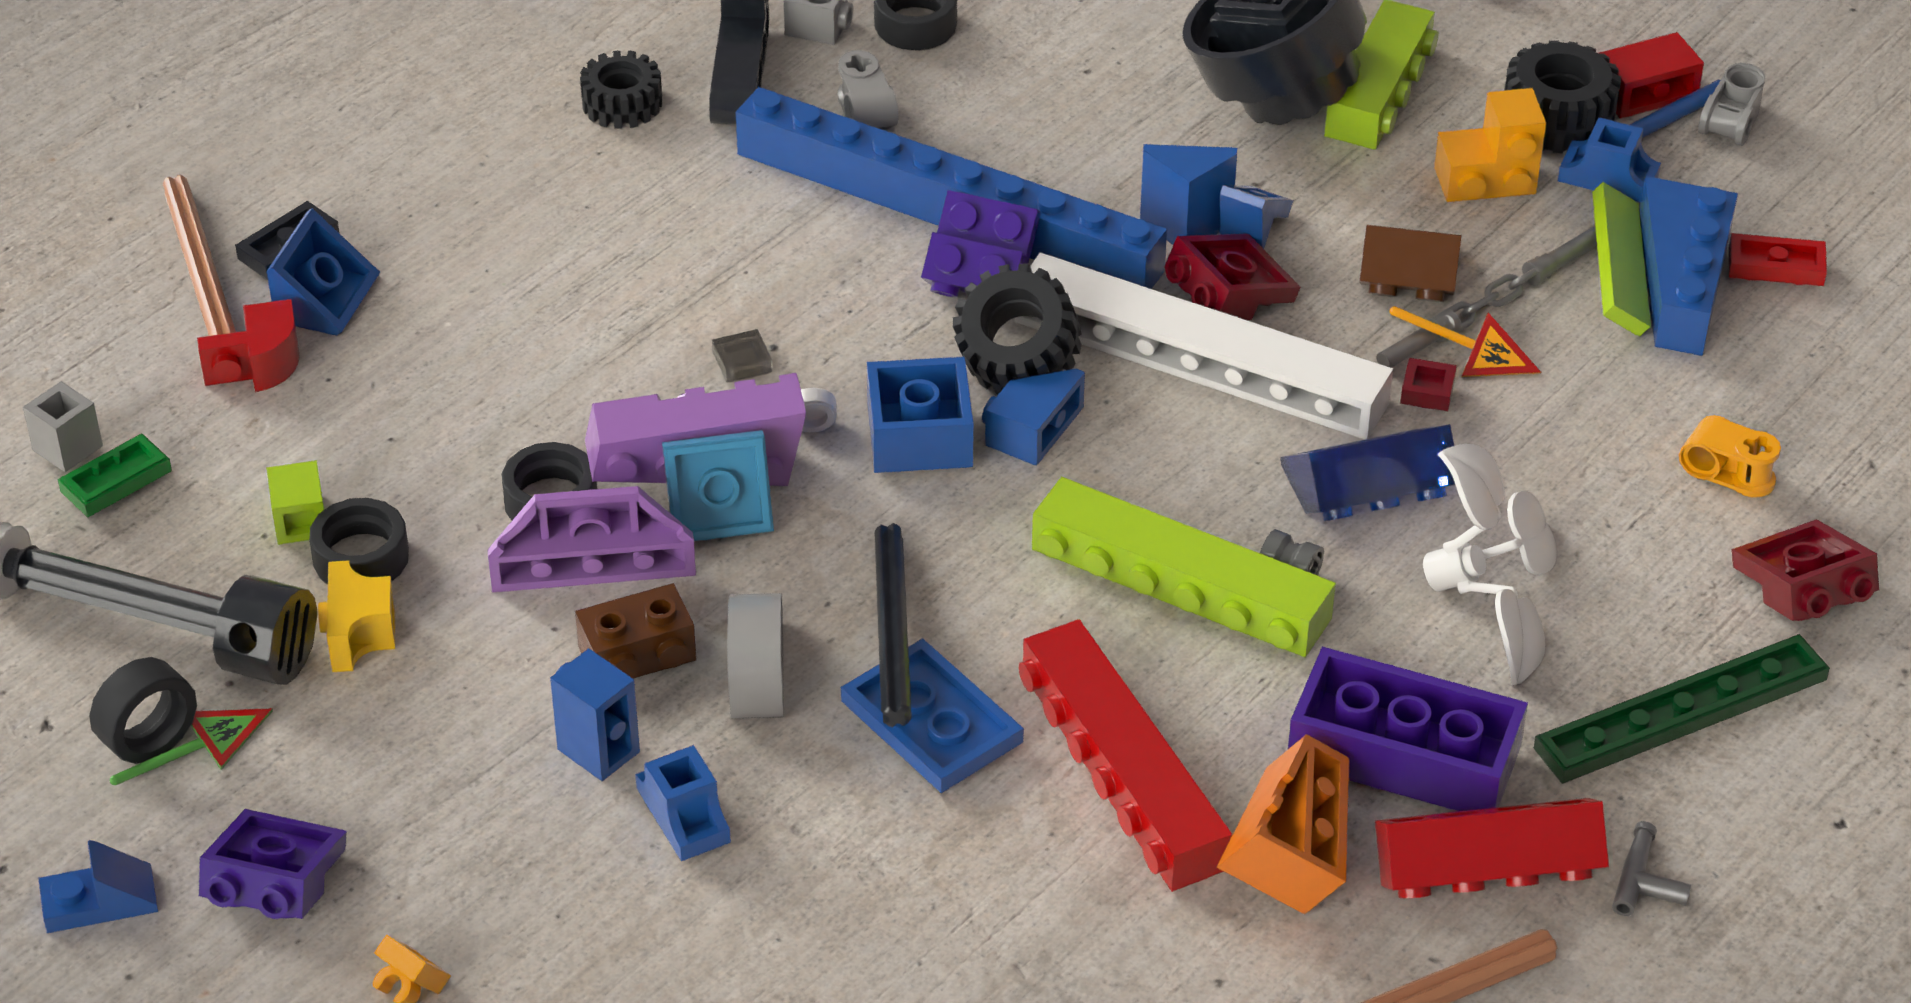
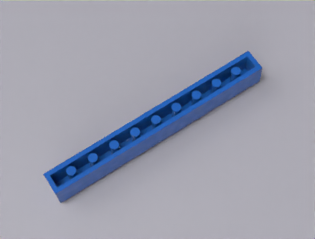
(917, 178)

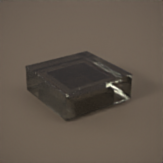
(742, 355)

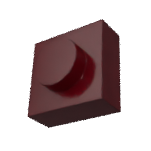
(1428, 384)

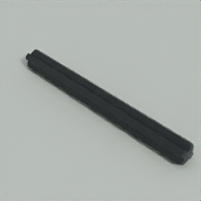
(892, 626)

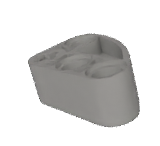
(755, 655)

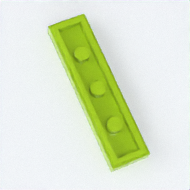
(1621, 259)

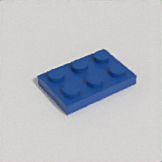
(952, 721)

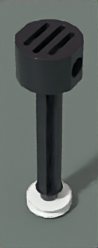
(257, 627)

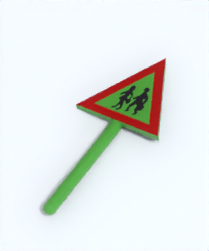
(217, 730)

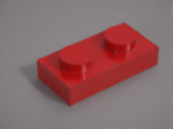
(1777, 259)

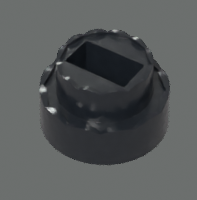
(1277, 54)

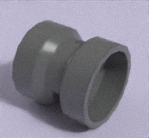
(1302, 556)

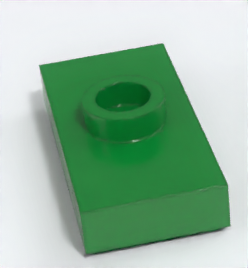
(114, 475)

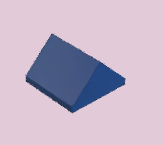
(1184, 187)
(320, 276)

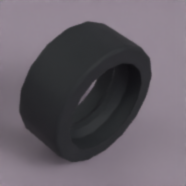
(912, 31)
(539, 463)
(360, 517)
(125, 691)

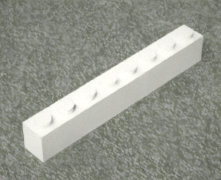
(1222, 350)

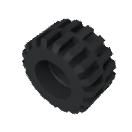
(1570, 86)
(1012, 296)

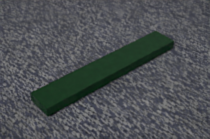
(1680, 708)

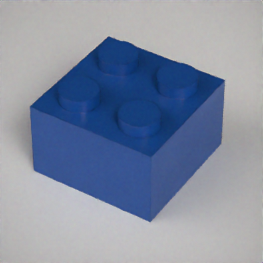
(919, 414)

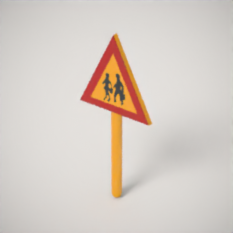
(1491, 352)

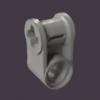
(865, 90)
(1734, 103)

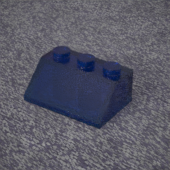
(1371, 472)

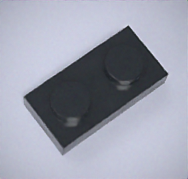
(264, 245)

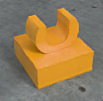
(410, 968)

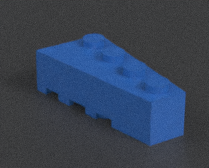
(1684, 253)

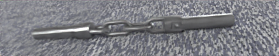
(1534, 271)

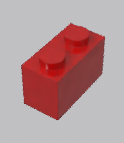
(1655, 73)

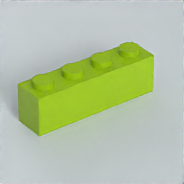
(1390, 60)

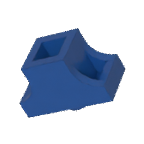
(1609, 156)
(684, 802)

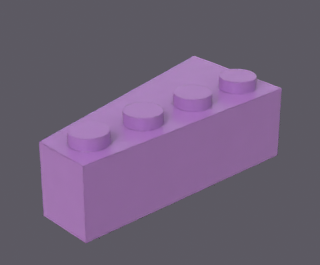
(628, 433)

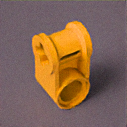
(1730, 453)

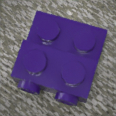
(975, 238)
(270, 864)

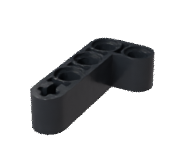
(738, 57)

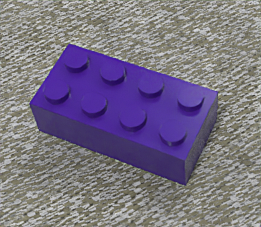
(1412, 730)

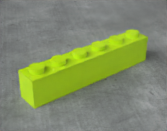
(1183, 566)

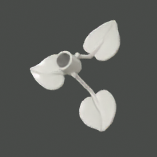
(1461, 564)

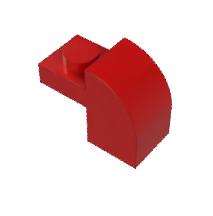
(261, 353)

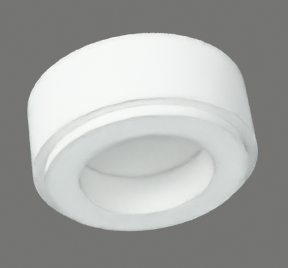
(820, 409)

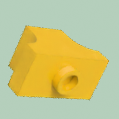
(356, 615)

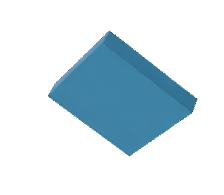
(719, 484)

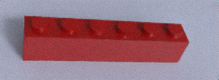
(1124, 754)

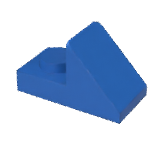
(1251, 211)
(108, 891)

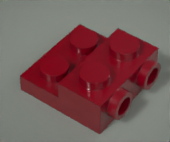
(1229, 274)
(1809, 570)

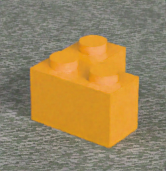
(1499, 157)

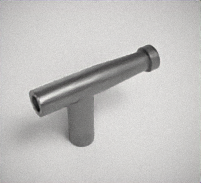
(1636, 881)

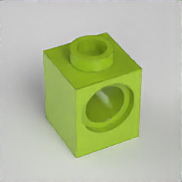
(294, 499)

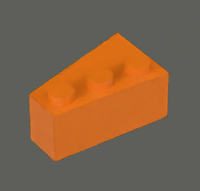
(1295, 827)

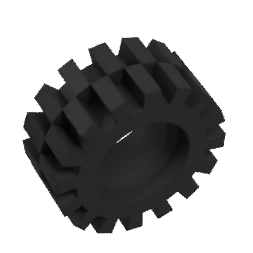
(621, 89)

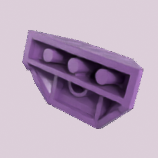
(590, 540)

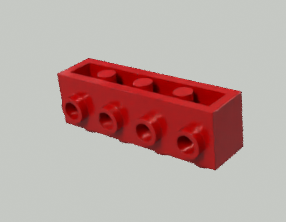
(1492, 845)

